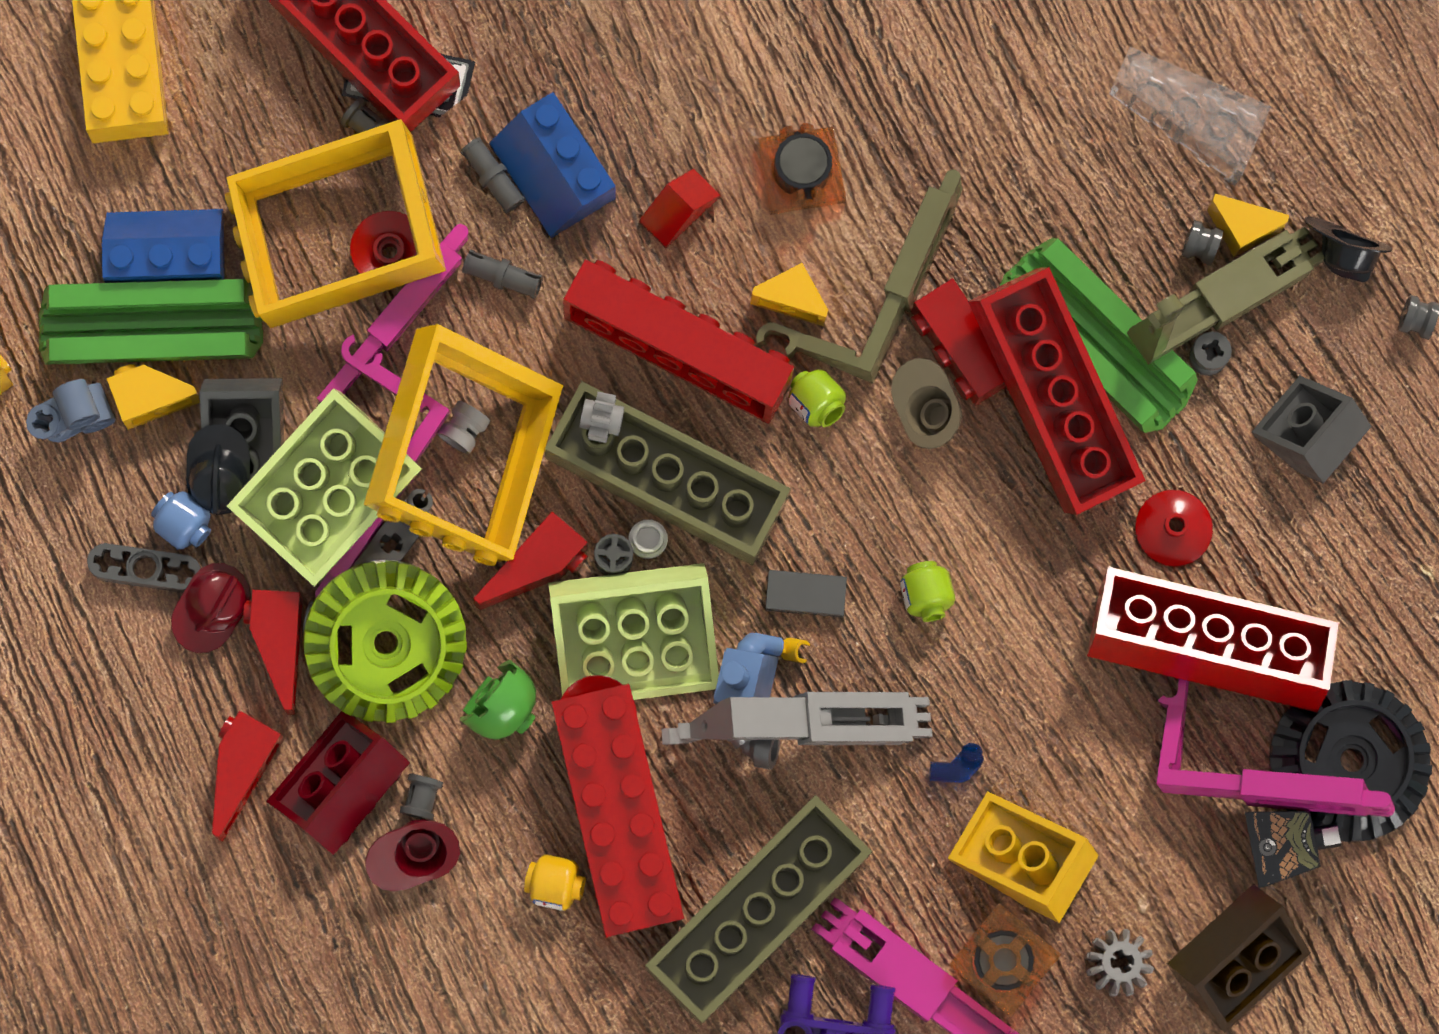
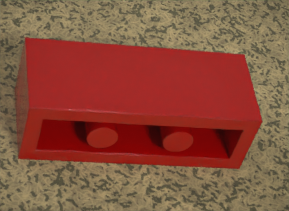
(958, 341)

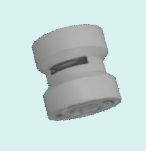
(463, 427)

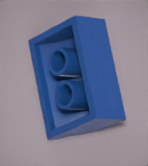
(553, 165)
(163, 246)

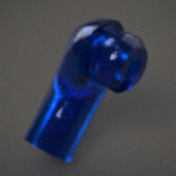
(961, 768)

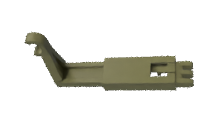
(900, 289)
(1226, 294)

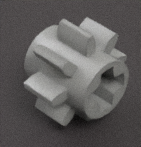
(602, 417)

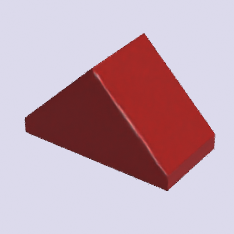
(678, 207)

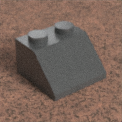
(1312, 428)

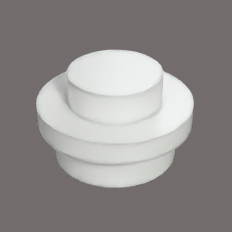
(648, 539)

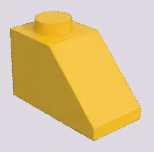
(148, 394)

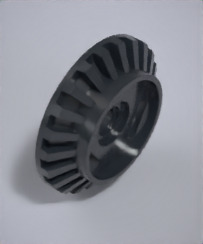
(1347, 716)

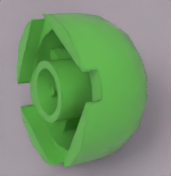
(502, 704)

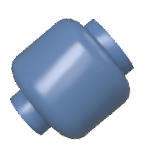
(181, 520)

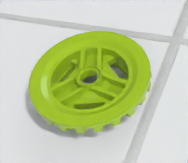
(360, 601)

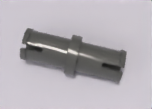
(492, 175)
(502, 274)

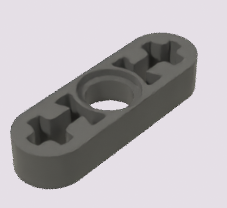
(117, 554)

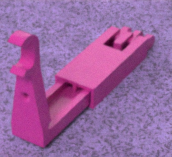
(401, 312)
(417, 445)
(1259, 787)
(918, 981)

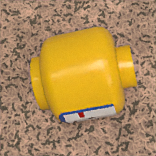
(554, 882)

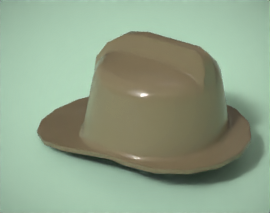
(926, 403)

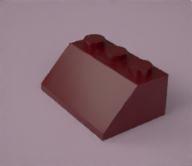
(338, 782)

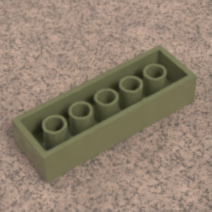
(672, 477)
(758, 910)

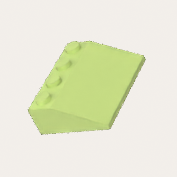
(315, 488)
(637, 629)

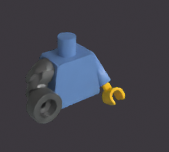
(751, 673)

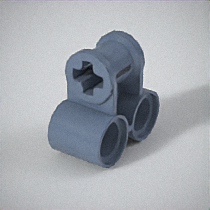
(74, 410)

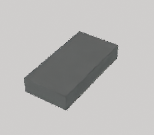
(806, 593)

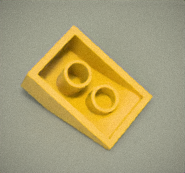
(1024, 856)

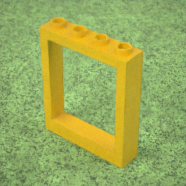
(312, 165)
(539, 401)

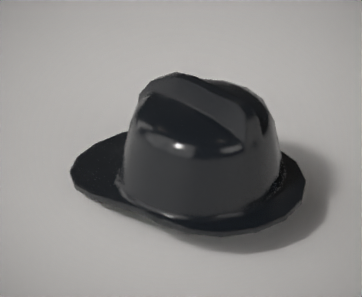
(1347, 252)
(217, 467)

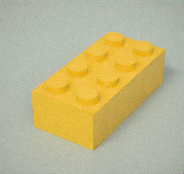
(120, 69)

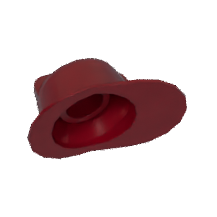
(210, 608)
(412, 855)

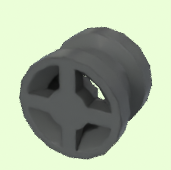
(1202, 242)
(1419, 317)
(1205, 361)
(614, 548)

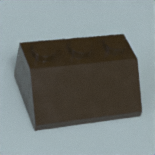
(1239, 957)

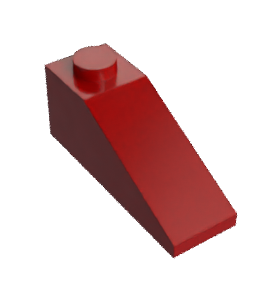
(541, 559)
(276, 629)
(242, 760)

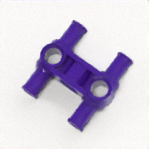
(800, 1005)

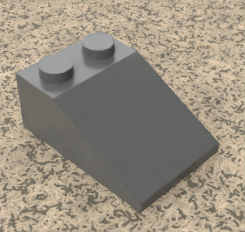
(249, 407)

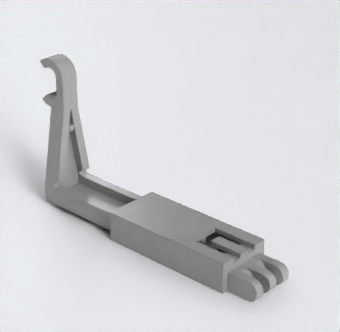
(810, 719)

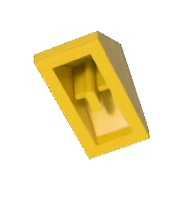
(1244, 223)
(791, 295)

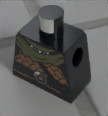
(1287, 843)

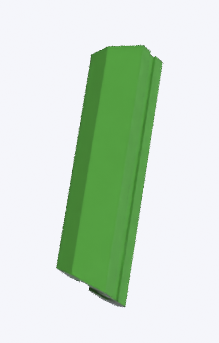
(148, 322)
(1143, 392)

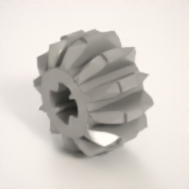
(1114, 975)

